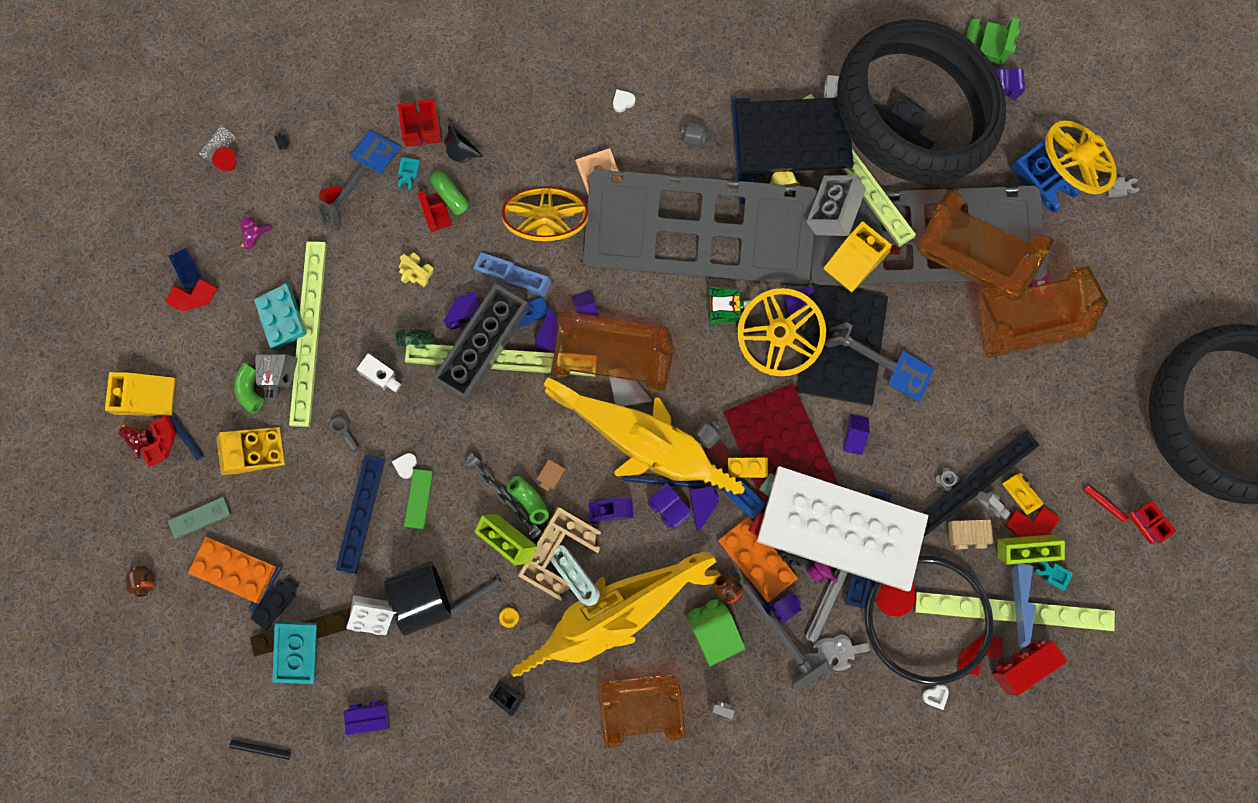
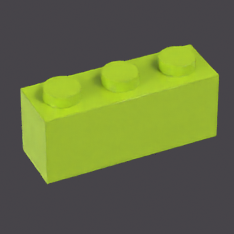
(505, 539)
(1031, 549)

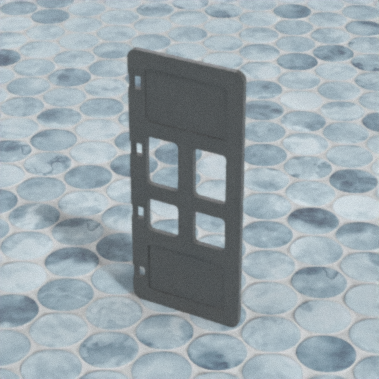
(1014, 215)
(626, 221)

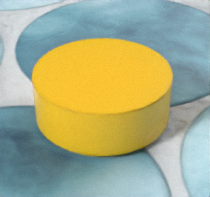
(509, 617)

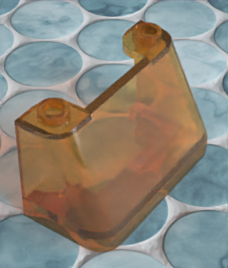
(641, 708)

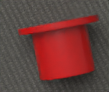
(224, 159)
(330, 194)

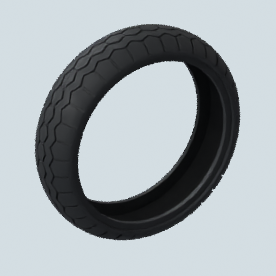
(955, 56)
(1169, 420)

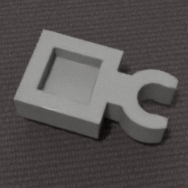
(1121, 187)
(992, 502)

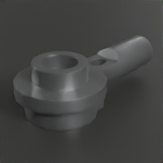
(340, 426)

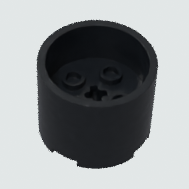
(417, 598)

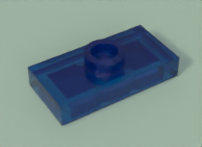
(185, 268)

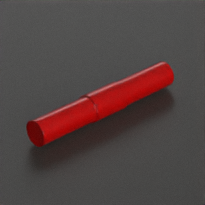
(1105, 503)

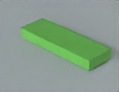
(418, 499)

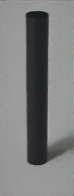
(260, 749)

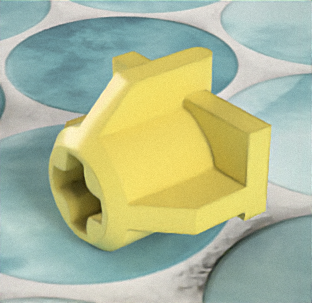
(784, 178)

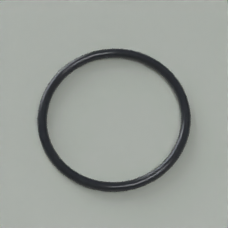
(940, 679)

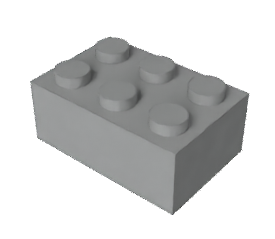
(836, 205)

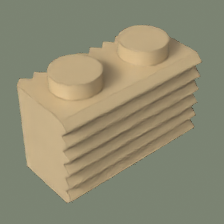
(970, 533)

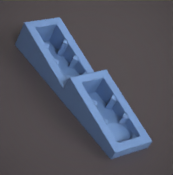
(513, 275)
(1024, 610)

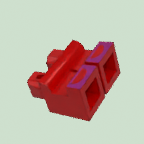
(1151, 525)

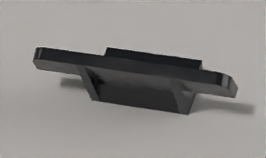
(907, 121)

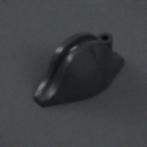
(459, 147)

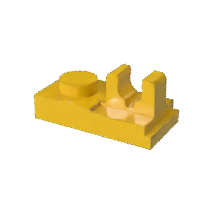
(1022, 493)

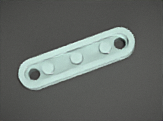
(575, 576)

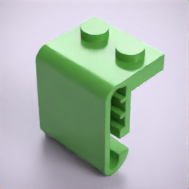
(994, 39)
(715, 631)

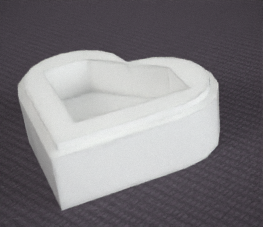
(623, 100)
(405, 465)
(936, 697)

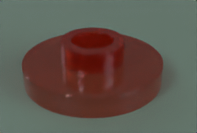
(717, 455)

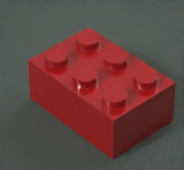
(1028, 667)

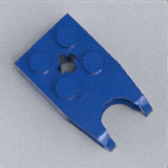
(1044, 178)

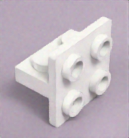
(370, 615)

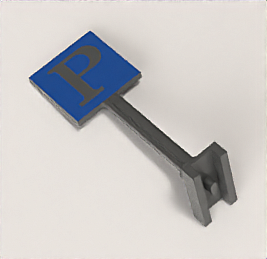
(372, 153)
(908, 373)
(809, 672)

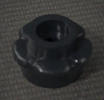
(281, 141)

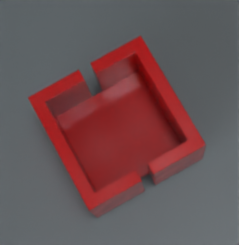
(419, 126)

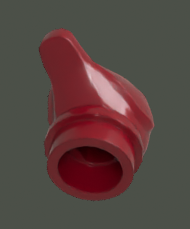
(136, 438)

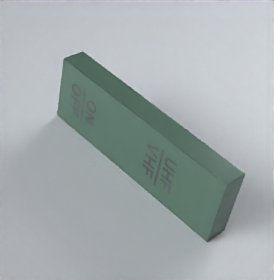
(199, 518)

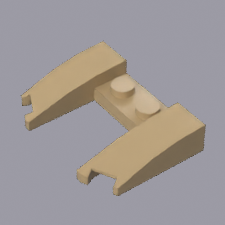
(558, 525)

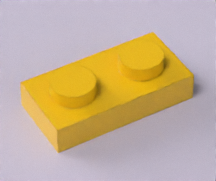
(748, 467)

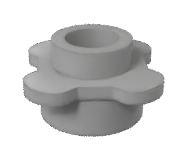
(947, 473)

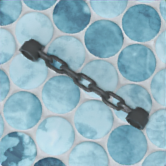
(472, 460)

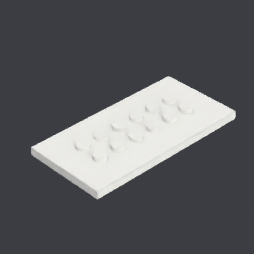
(843, 529)

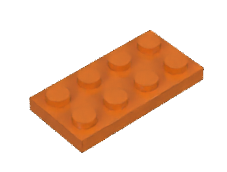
(757, 561)
(232, 570)

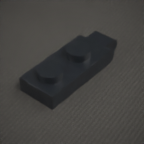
(275, 604)

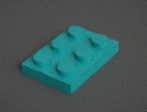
(280, 317)
(294, 652)

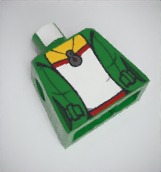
(725, 305)

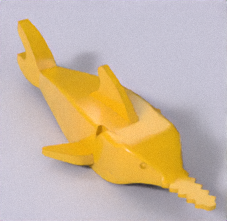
(646, 439)
(618, 613)

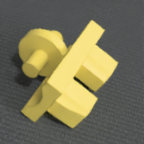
(412, 272)

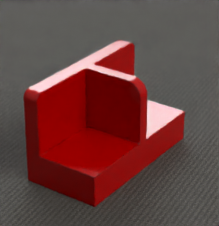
(434, 211)

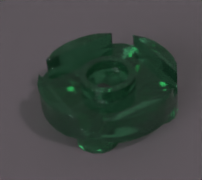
(415, 337)

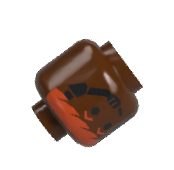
(139, 581)
(728, 588)

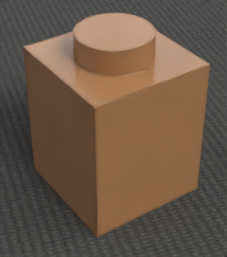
(551, 476)

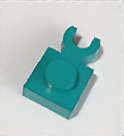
(408, 170)
(1056, 575)

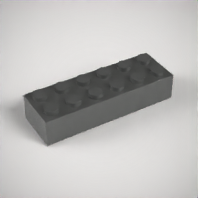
(481, 343)

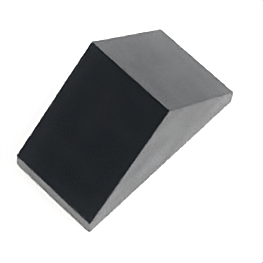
(506, 698)

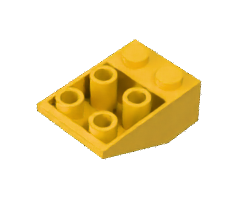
(857, 257)
(139, 394)
(249, 450)

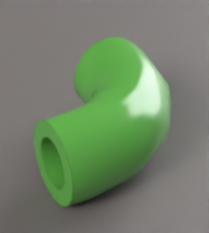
(449, 192)
(245, 390)
(529, 499)

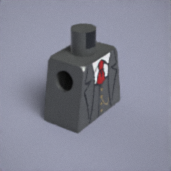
(274, 372)

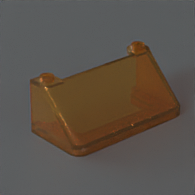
(981, 250)
(1043, 314)
(612, 349)

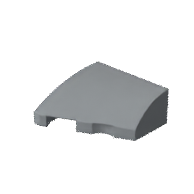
(628, 392)

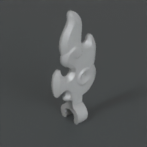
(838, 647)

